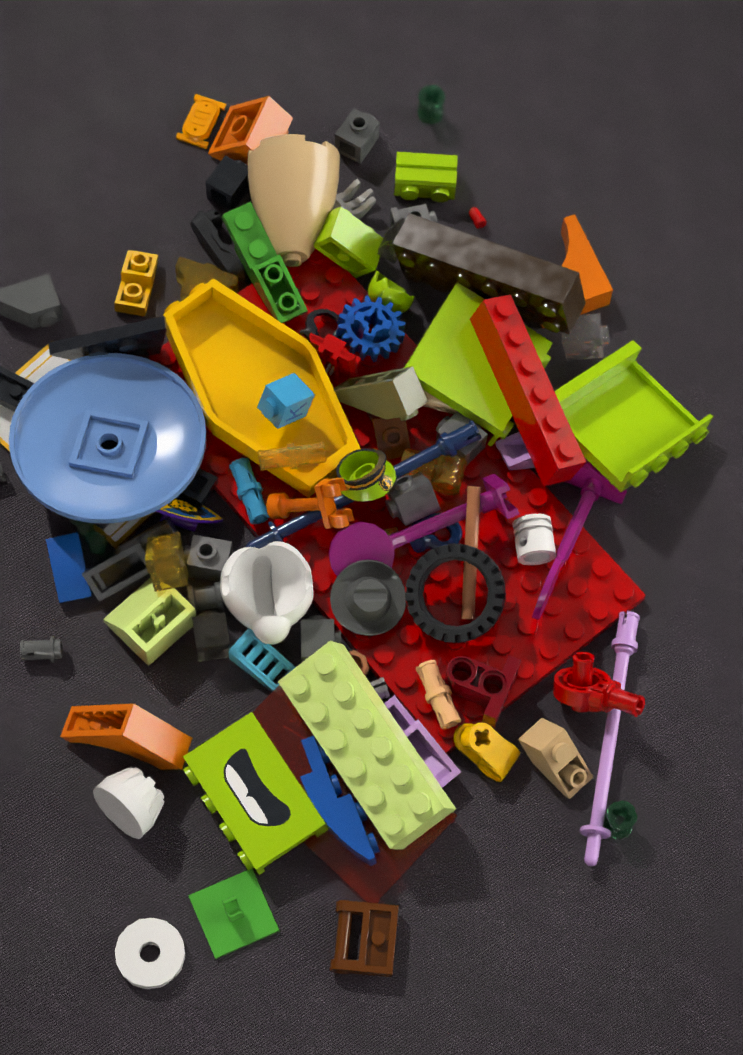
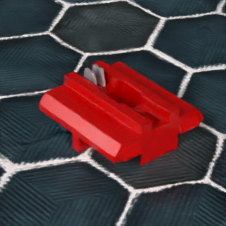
(335, 356)

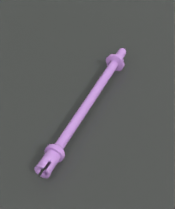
(624, 646)

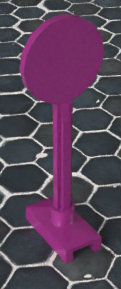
(593, 486)
(370, 542)

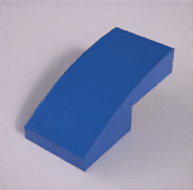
(67, 567)

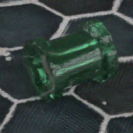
(431, 105)
(624, 809)

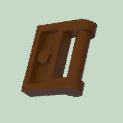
(376, 941)

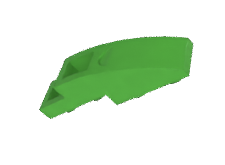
(262, 264)

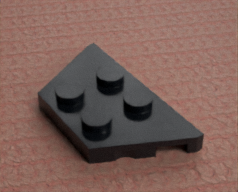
(136, 339)

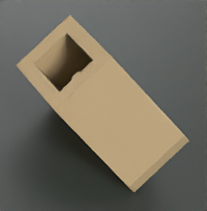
(556, 757)

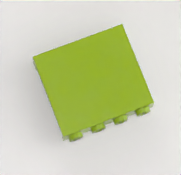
(456, 368)
(627, 419)

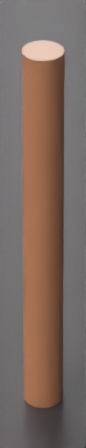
(471, 539)

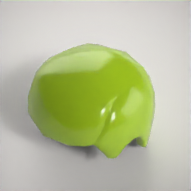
(389, 292)

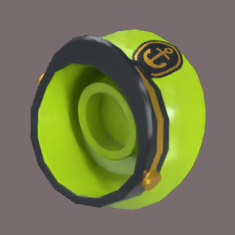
(366, 474)

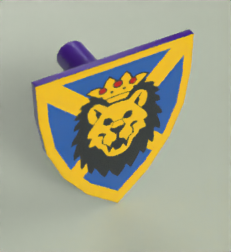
(187, 514)

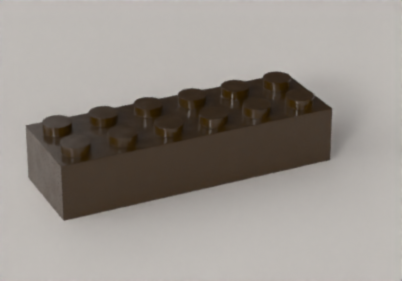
(448, 256)

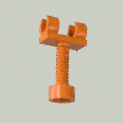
(280, 505)

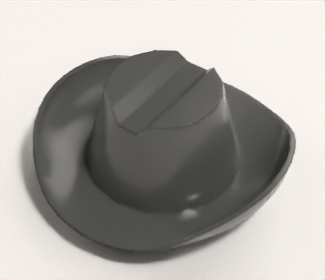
(368, 598)

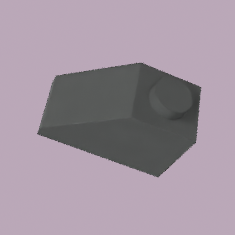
(31, 302)

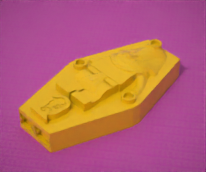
(229, 357)

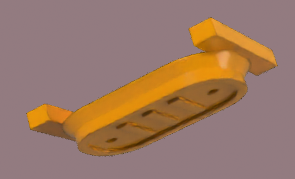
(200, 121)

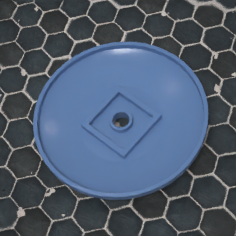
(100, 399)

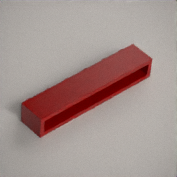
(527, 390)

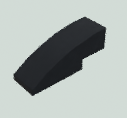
(125, 563)

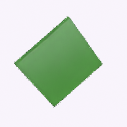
(233, 913)

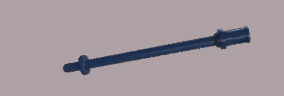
(446, 445)

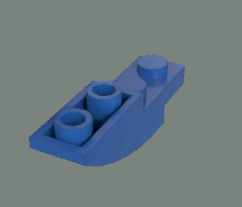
(340, 814)

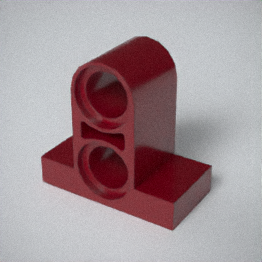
(479, 676)

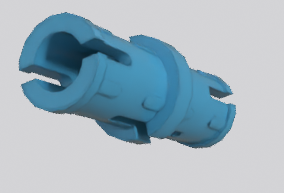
(249, 490)

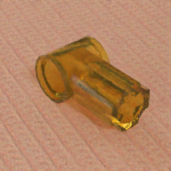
(443, 472)

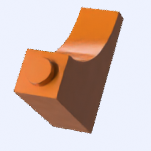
(582, 259)
(128, 731)

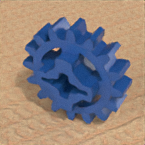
(386, 331)

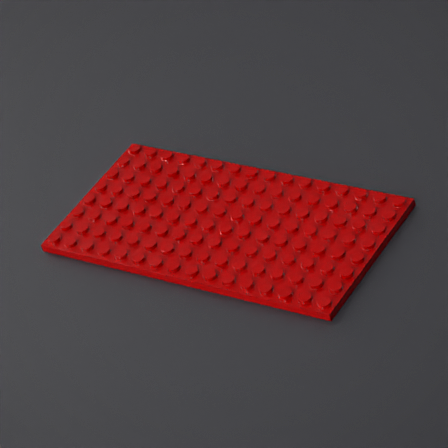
(583, 600)

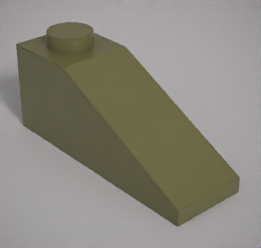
(384, 393)

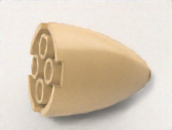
(293, 191)

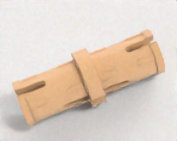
(438, 694)

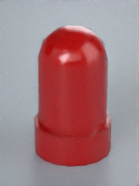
(477, 218)

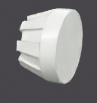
(130, 801)

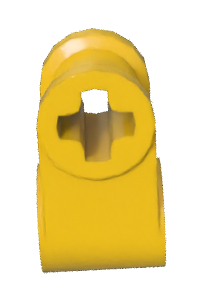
(486, 749)

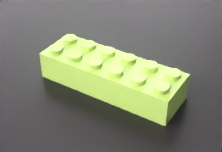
(366, 745)

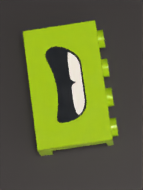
(253, 793)

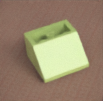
(151, 620)

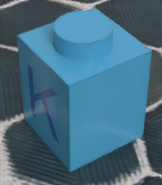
(285, 400)

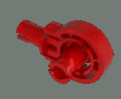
(592, 689)

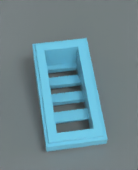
(246, 663)

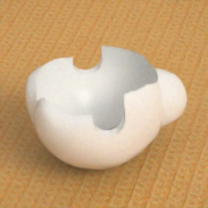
(267, 589)

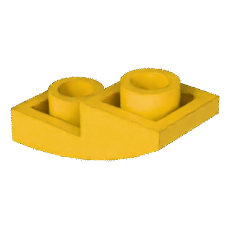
(136, 283)

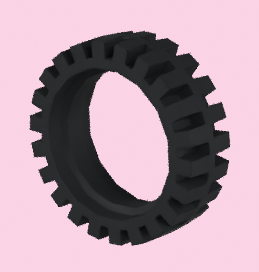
(417, 604)

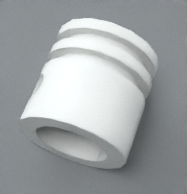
(534, 539)

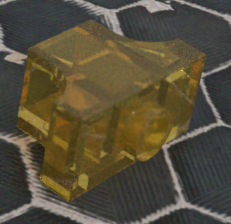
(193, 273)
(166, 561)

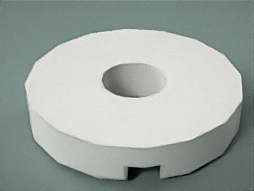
(149, 932)

